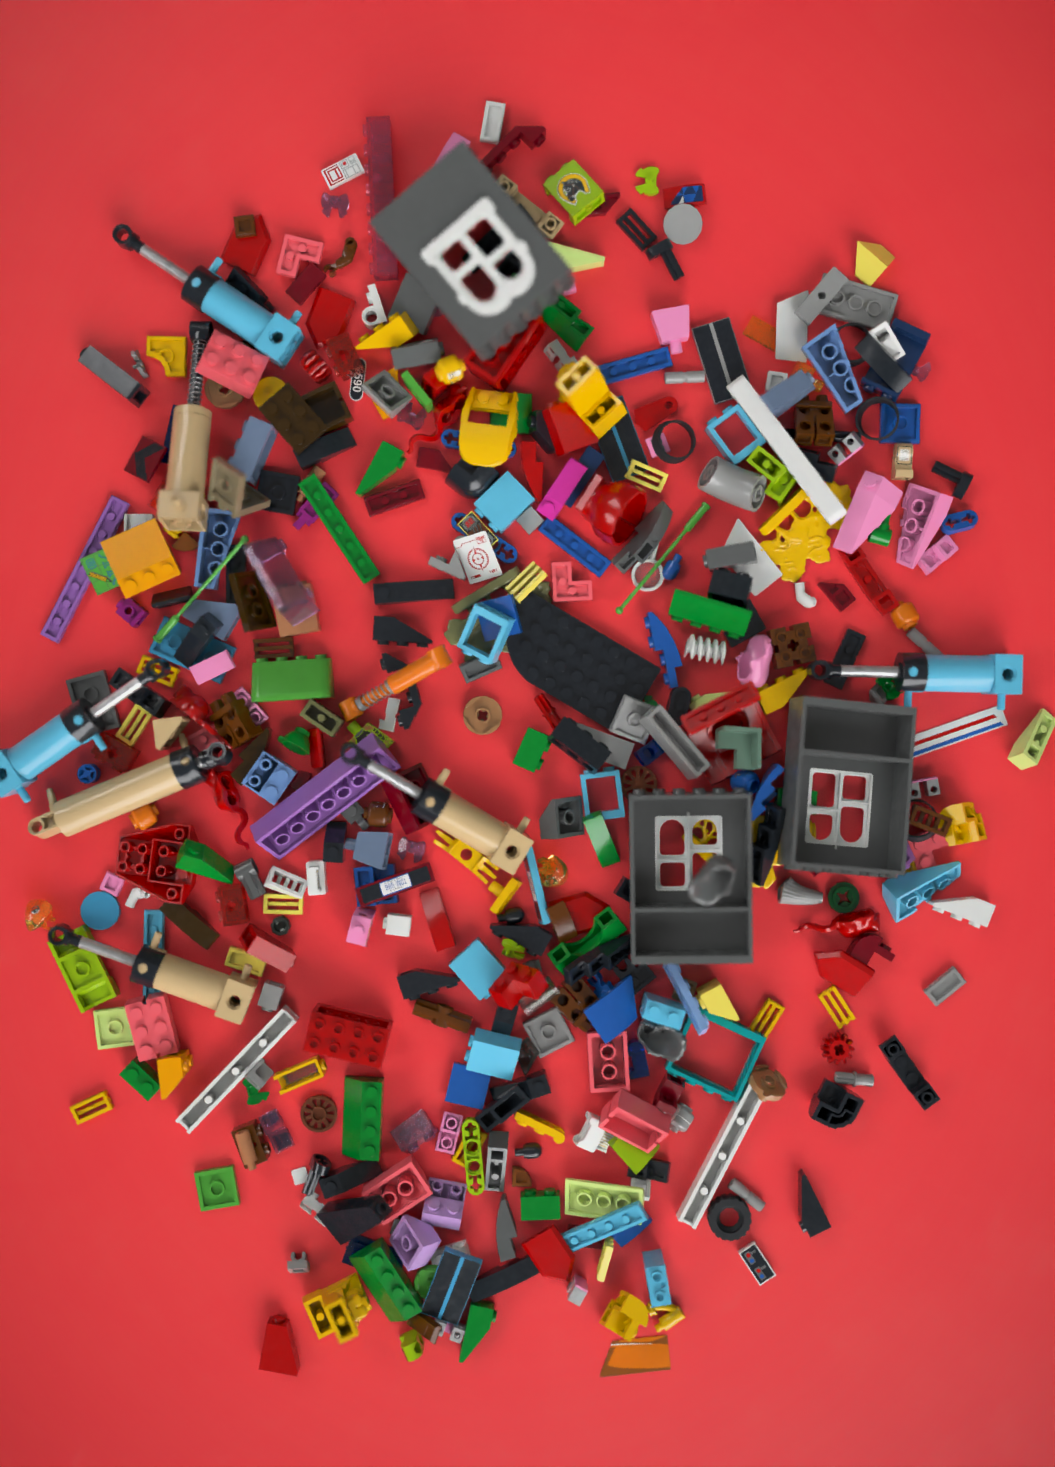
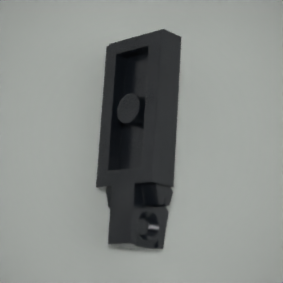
(245, 285)

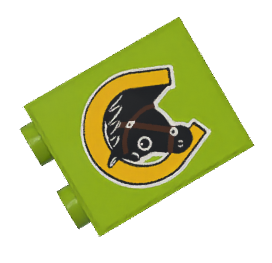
(574, 191)

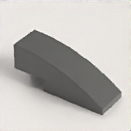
(505, 1230)

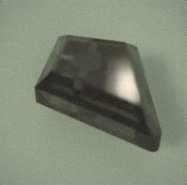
(527, 1055)

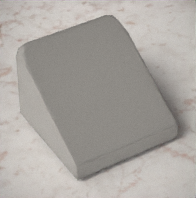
(530, 520)

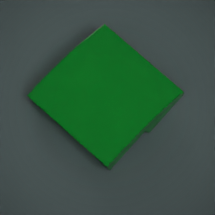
(524, 407)

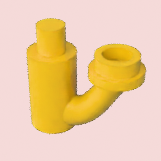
(668, 1320)

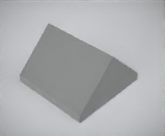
(386, 393)

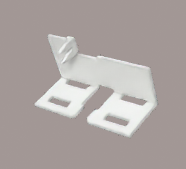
(560, 352)
(391, 711)
(313, 1204)

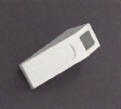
(970, 908)

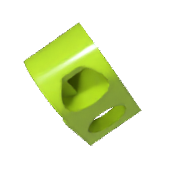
(412, 1345)

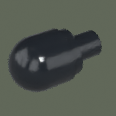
(511, 915)
(529, 1150)

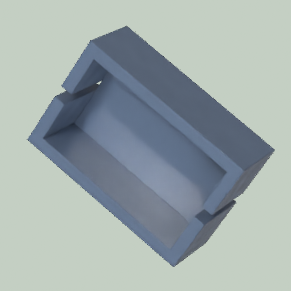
(253, 448)

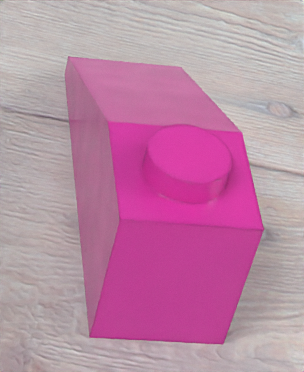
(562, 489)

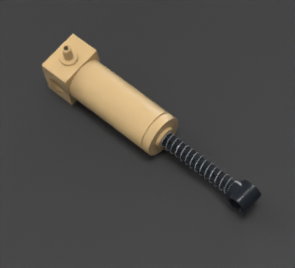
(183, 502)

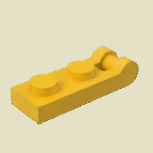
(540, 1125)

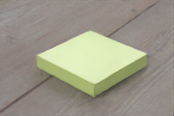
(112, 1028)

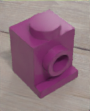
(138, 612)

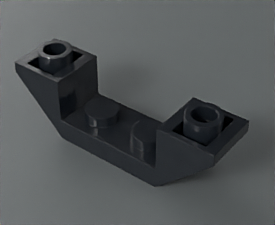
(406, 715)
(908, 1072)

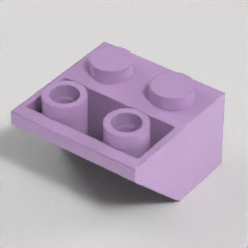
(445, 1205)

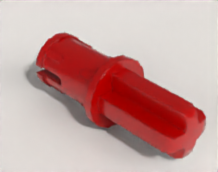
(547, 710)

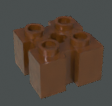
(801, 652)

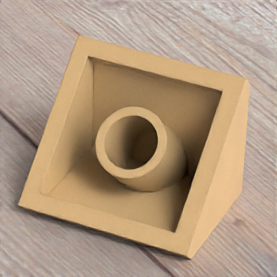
(167, 730)

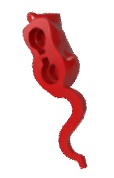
(444, 413)
(195, 708)
(227, 799)
(849, 924)

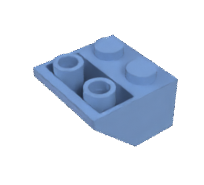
(269, 777)

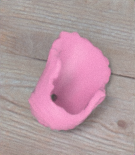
(755, 661)

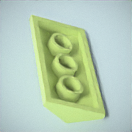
(596, 1199)

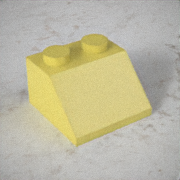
(714, 999)

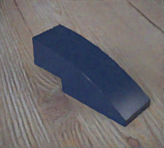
(592, 459)

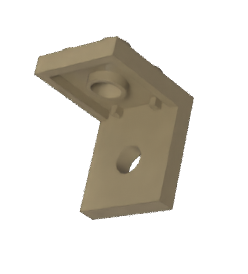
(238, 495)

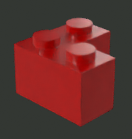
(515, 983)

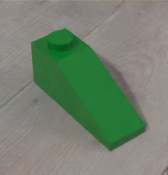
(383, 466)
(204, 861)
(477, 1325)

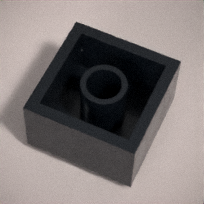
(730, 587)

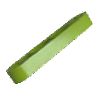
(473, 1156)

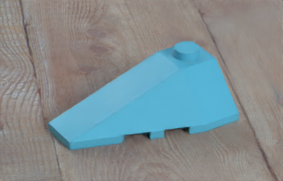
(914, 887)

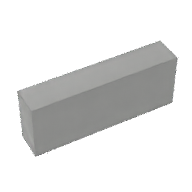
(620, 748)

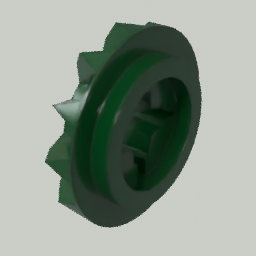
(844, 906)

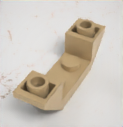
(547, 223)

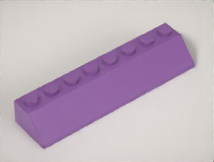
(320, 800)

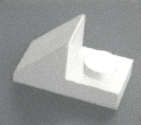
(887, 338)

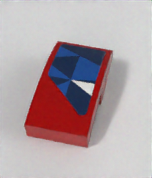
(688, 194)

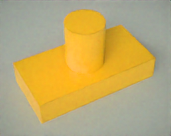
(504, 894)

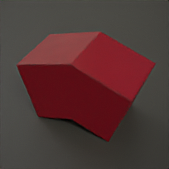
(302, 778)

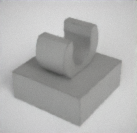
(298, 1266)

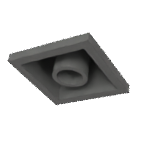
(562, 818)

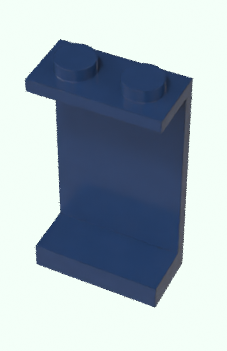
(913, 343)

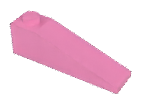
(870, 505)
(921, 520)

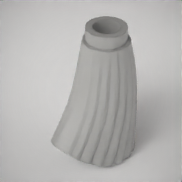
(795, 894)

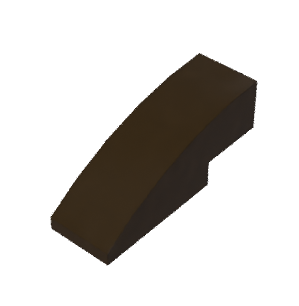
(251, 754)
(191, 923)

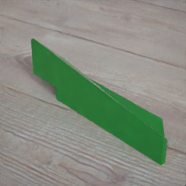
(564, 320)

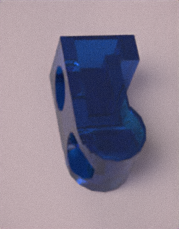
(648, 753)
(639, 1061)

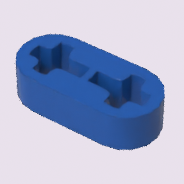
(959, 526)

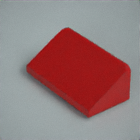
(317, 748)

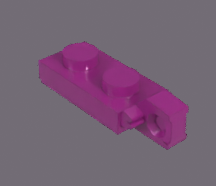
(307, 513)

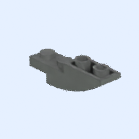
(649, 535)

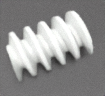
(705, 648)

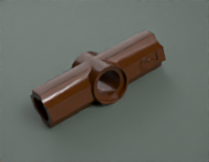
(442, 1015)

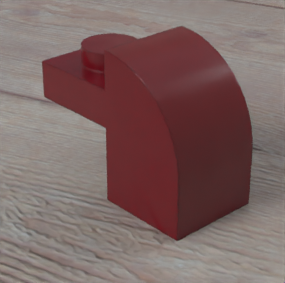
(865, 946)
(668, 1094)

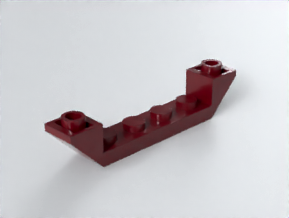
(530, 135)

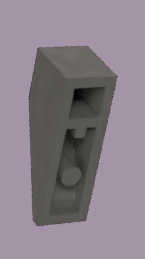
(496, 1161)

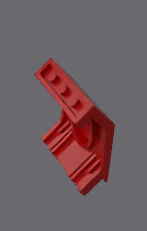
(736, 709)

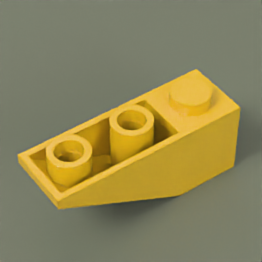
(390, 335)
(780, 692)

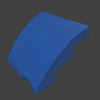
(766, 790)
(613, 1010)

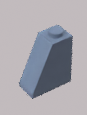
(788, 392)
(224, 612)

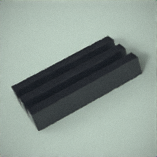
(647, 242)

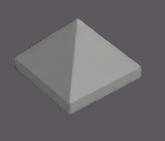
(877, 695)

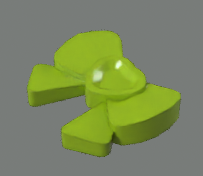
(650, 187)
(510, 947)

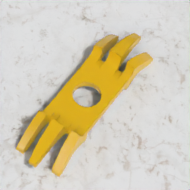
(474, 863)

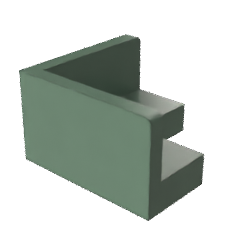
(744, 742)

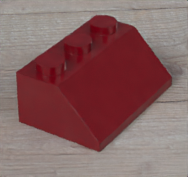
(402, 802)

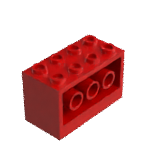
(508, 359)
(348, 1035)

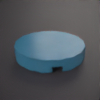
(100, 910)

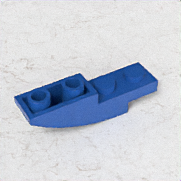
(662, 640)

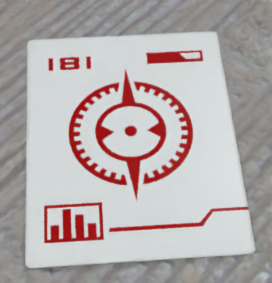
(477, 557)

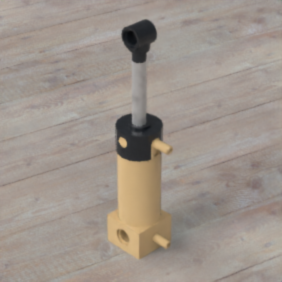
(454, 814)
(174, 975)

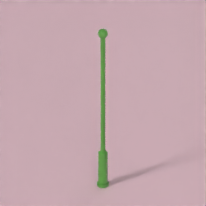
(688, 527)
(175, 618)

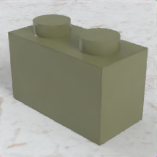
(322, 717)

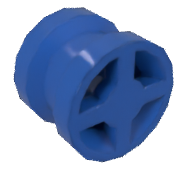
(85, 775)

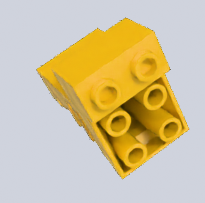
(589, 396)
(338, 1308)

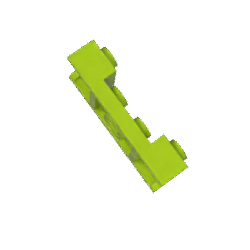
(84, 973)

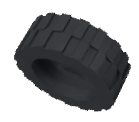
(733, 1232)

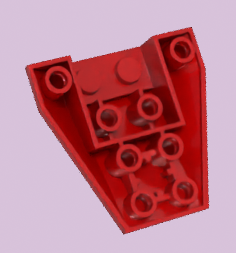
(150, 859)

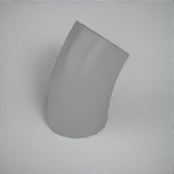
(733, 484)

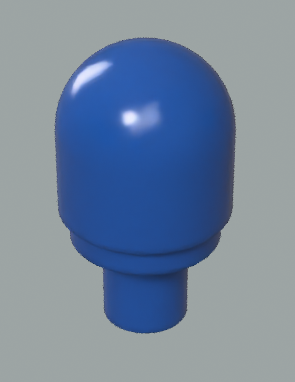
(672, 568)

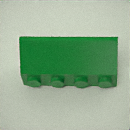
(709, 613)
(363, 1117)
(387, 1281)

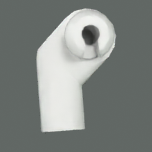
(802, 597)
(135, 894)

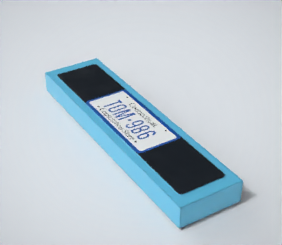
(536, 887)

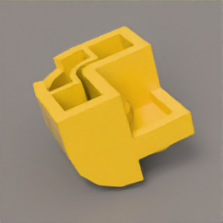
(966, 824)
(625, 1315)

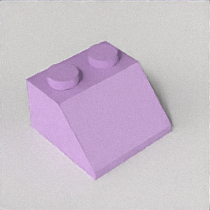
(414, 1242)

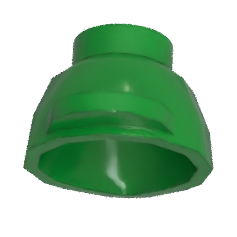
(297, 741)

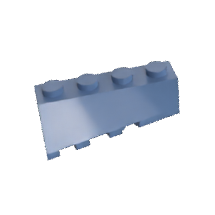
(833, 367)
(214, 546)

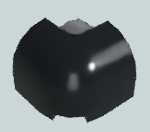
(471, 480)
(834, 1105)

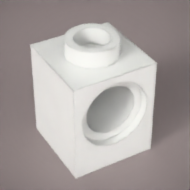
(397, 924)

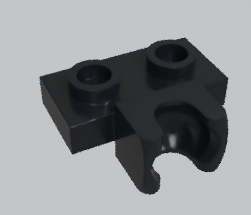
(641, 974)

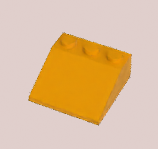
(140, 558)

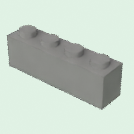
(674, 742)

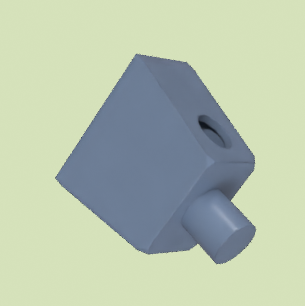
(371, 848)

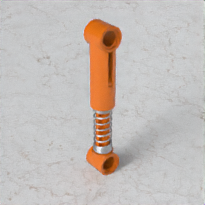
(397, 682)

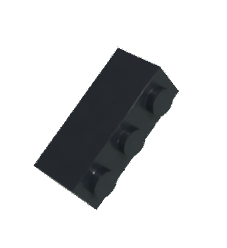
(579, 745)

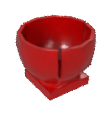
(606, 502)

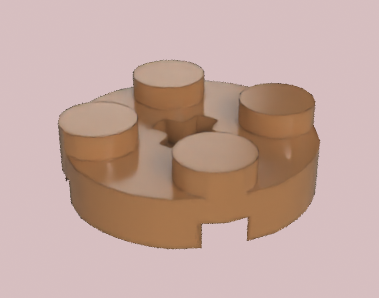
(218, 398)
(493, 717)
(759, 1080)

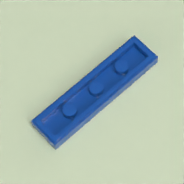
(636, 365)
(575, 546)

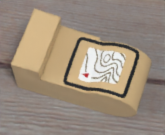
(902, 462)

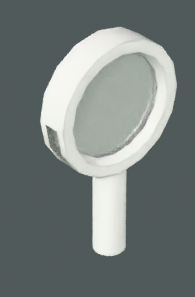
(640, 571)

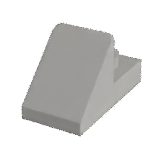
(453, 568)

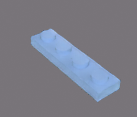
(689, 1002)

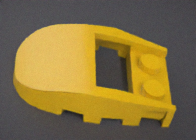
(487, 443)

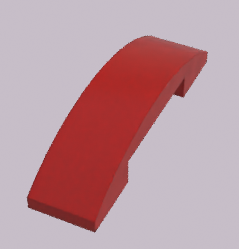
(869, 582)

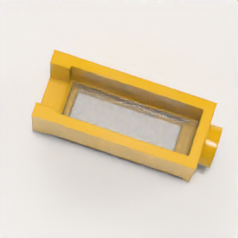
(301, 1074)

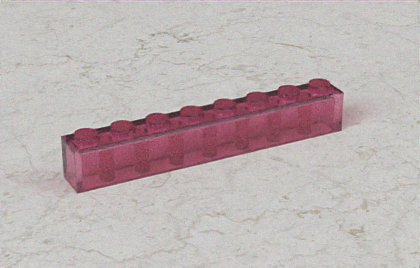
(380, 190)

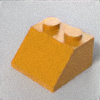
(172, 1070)

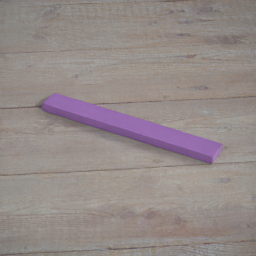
(79, 581)

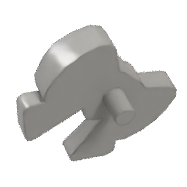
(139, 364)

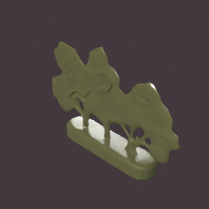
(476, 639)

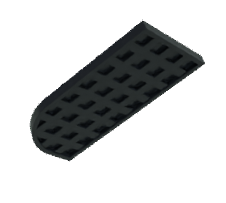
(576, 661)

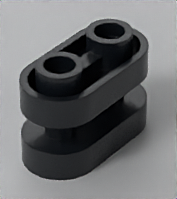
(678, 703)

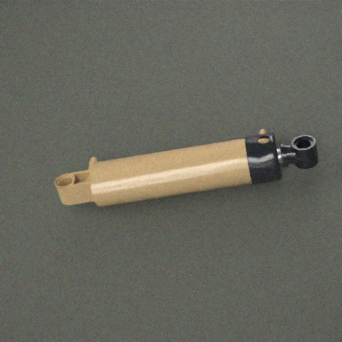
(129, 790)

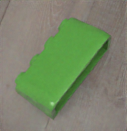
(292, 679)

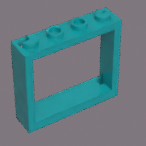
(708, 1085)

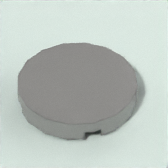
(682, 224)

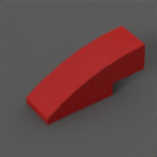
(532, 470)
(437, 919)

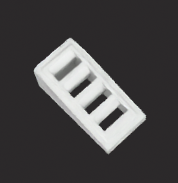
(283, 889)

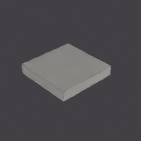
(626, 719)
(548, 1031)

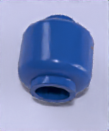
(745, 779)

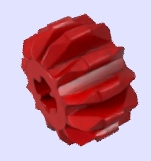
(315, 366)
(835, 1055)

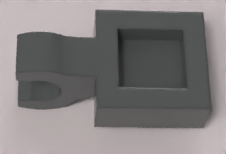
(354, 813)

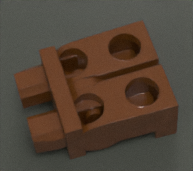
(814, 421)
(233, 720)
(573, 1008)

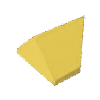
(871, 261)

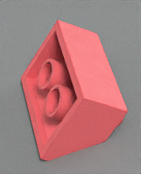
(400, 1187)

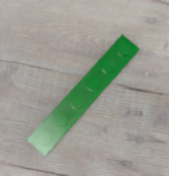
(338, 528)

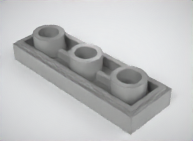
(828, 289)

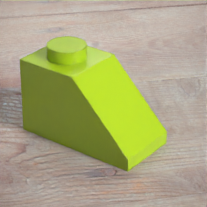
(767, 464)

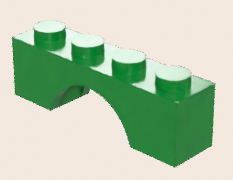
(605, 928)

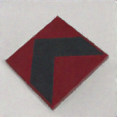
(145, 459)

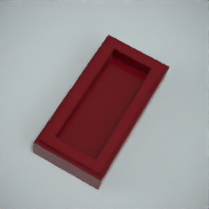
(306, 283)

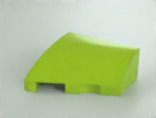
(631, 1155)

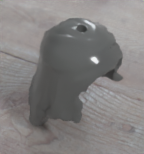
(712, 880)
(661, 1040)

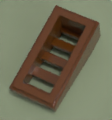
(946, 825)

